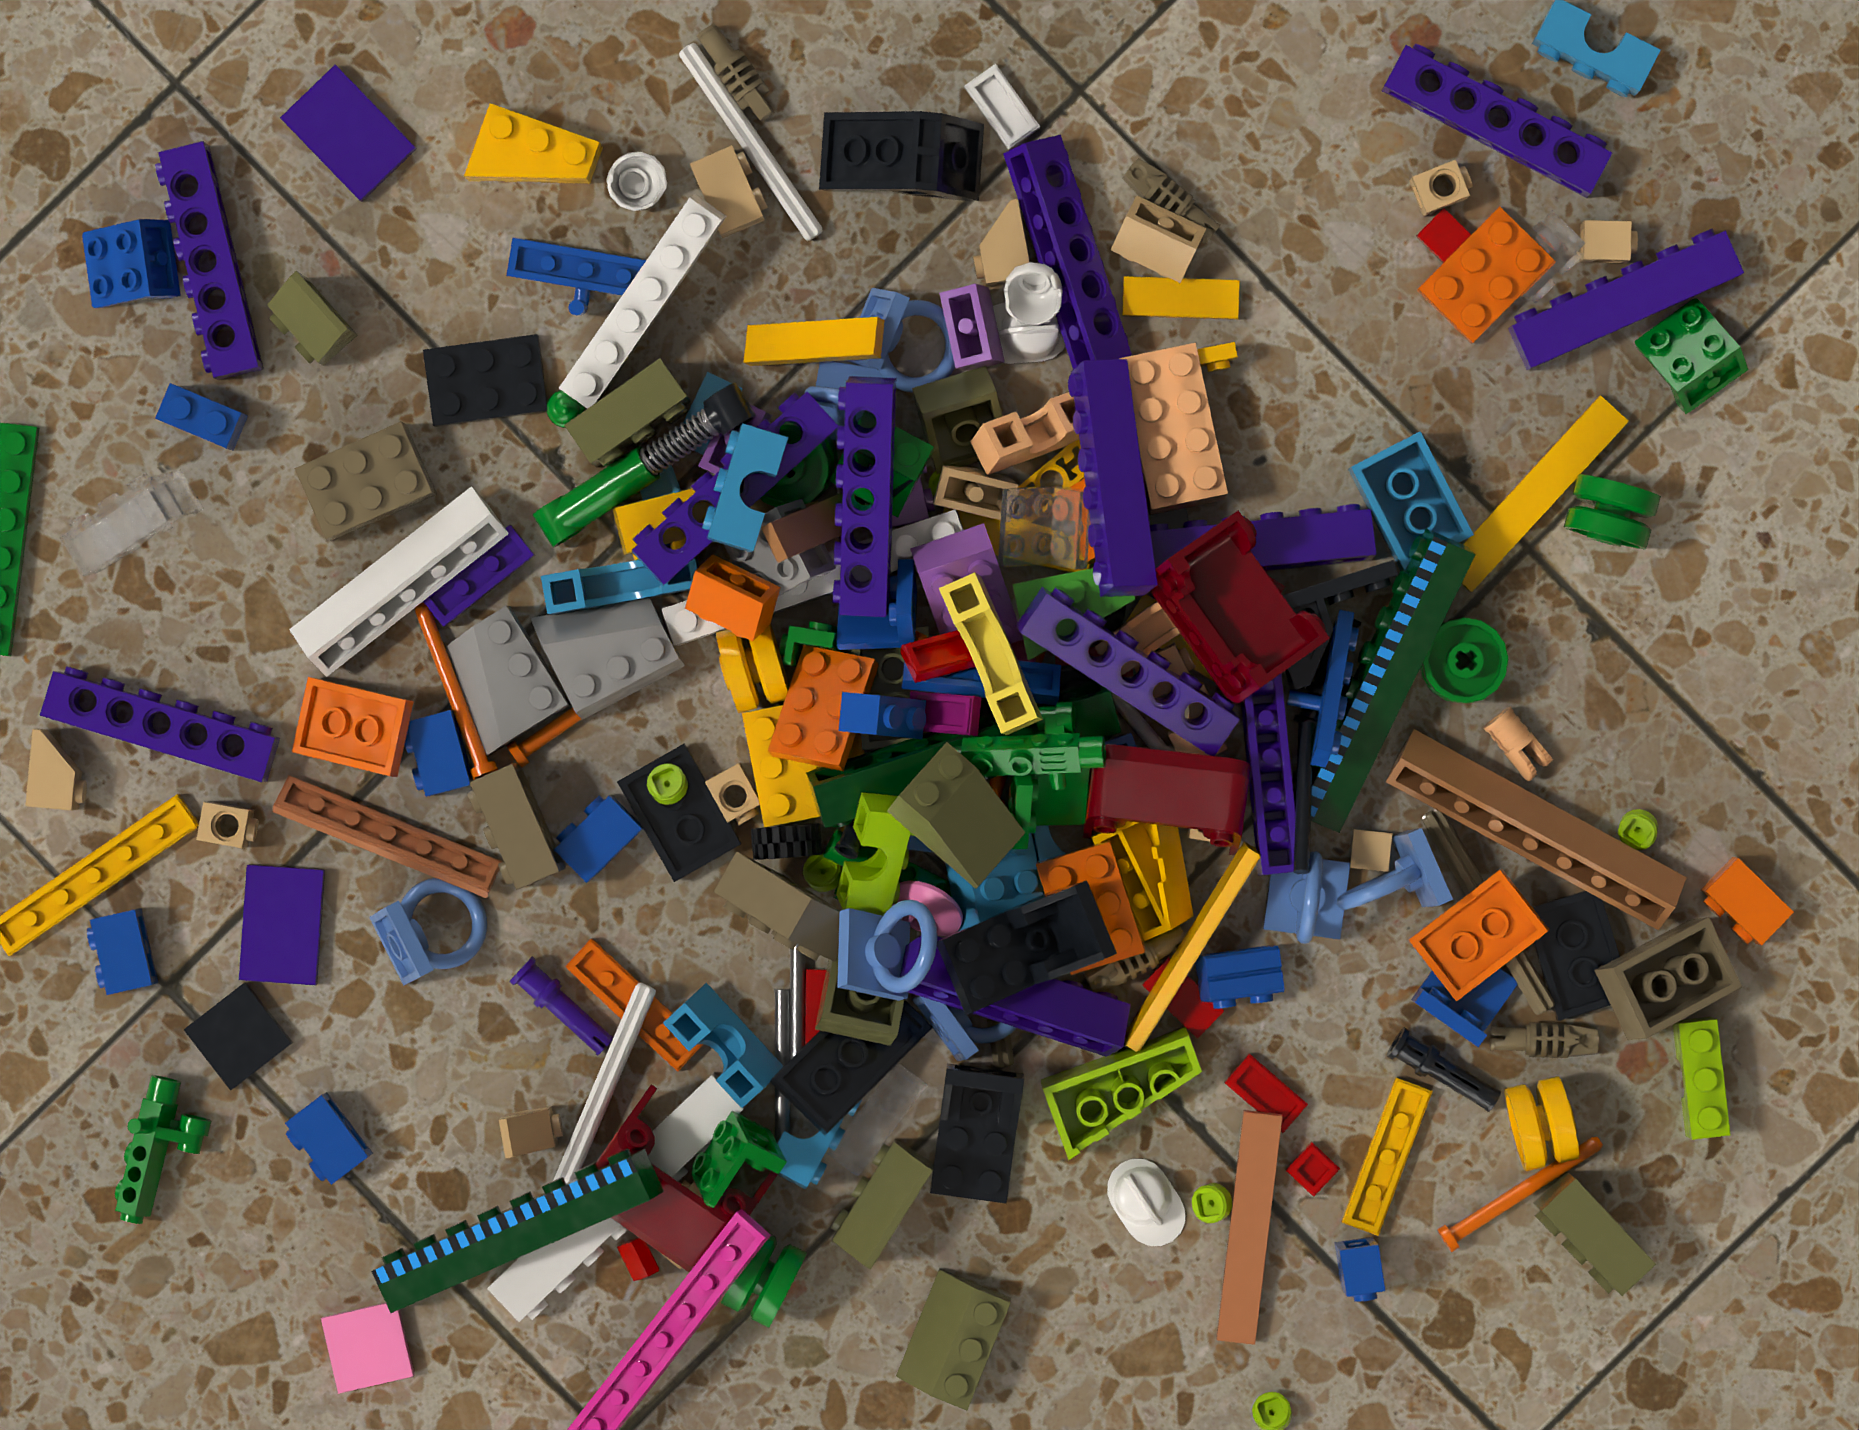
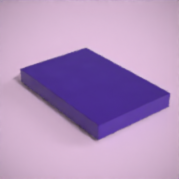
(348, 133)
(281, 924)

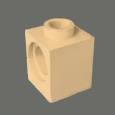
(1428, 199)
(1607, 241)
(720, 783)
(210, 829)

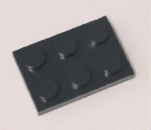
(485, 380)
(681, 832)
(1572, 950)

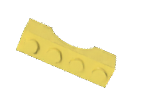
(992, 653)

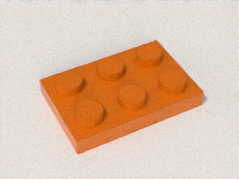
(1485, 275)
(812, 707)
(352, 726)
(1102, 872)
(1479, 934)

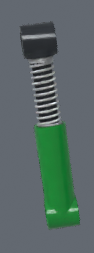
(640, 467)

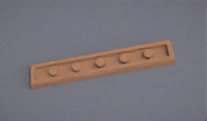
(387, 836)
(1249, 1227)

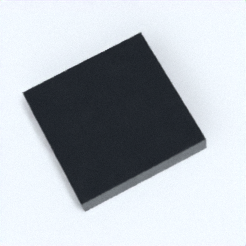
(238, 1036)

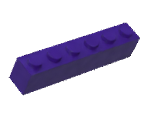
(1626, 299)
(1112, 478)
(1288, 541)
(1048, 1008)

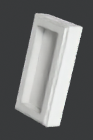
(1002, 106)

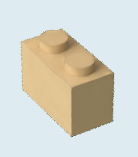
(727, 189)
(1158, 239)

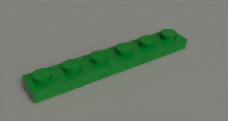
(17, 469)

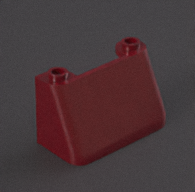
(1234, 610)

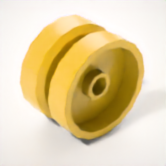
(747, 666)
(1548, 1121)

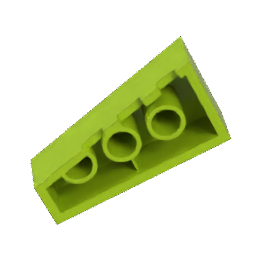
(1117, 1087)

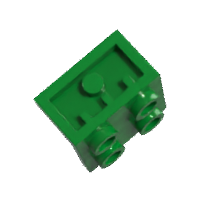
(1692, 354)
(1037, 804)
(733, 1143)

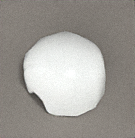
(636, 181)
(1033, 293)

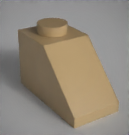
(1002, 247)
(972, 490)
(53, 775)
(530, 1131)

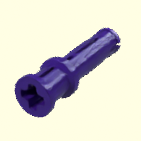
(548, 994)

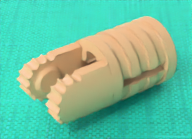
(1512, 737)

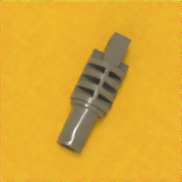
(736, 73)
(1164, 192)
(1118, 972)
(1546, 1040)

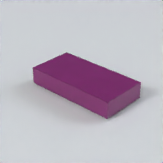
(950, 713)

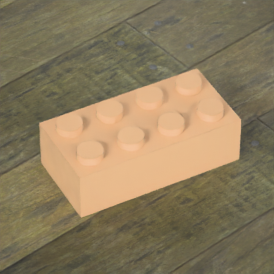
(1175, 430)

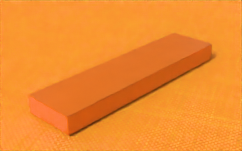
(614, 988)

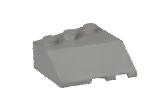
(607, 652)
(504, 680)

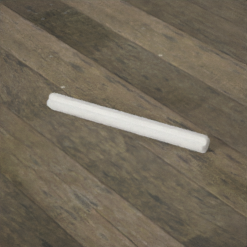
(750, 141)
(606, 1082)

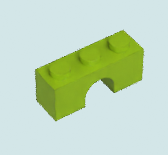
(875, 883)
(1703, 1078)

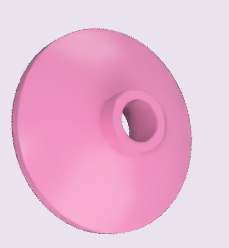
(942, 906)

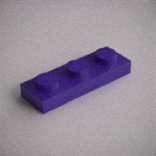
(479, 577)

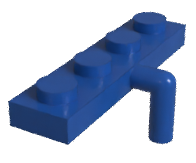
(572, 268)
(1041, 678)
(1331, 703)

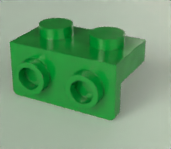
(817, 635)

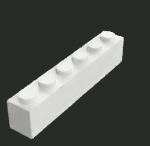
(642, 301)
(398, 581)

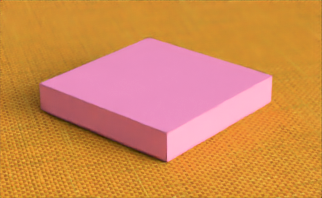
(367, 1347)

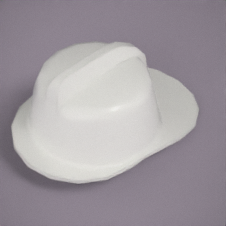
(1027, 342)
(1146, 1202)

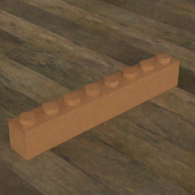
(1536, 829)

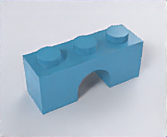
(1563, 38)
(752, 452)
(745, 1059)
(805, 1155)

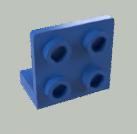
(131, 262)
(887, 631)
(1473, 1011)

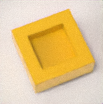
(1217, 356)

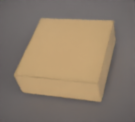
(1370, 850)

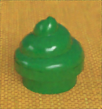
(563, 408)

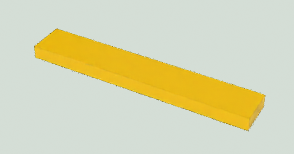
(1541, 488)
(95, 874)
(1191, 946)

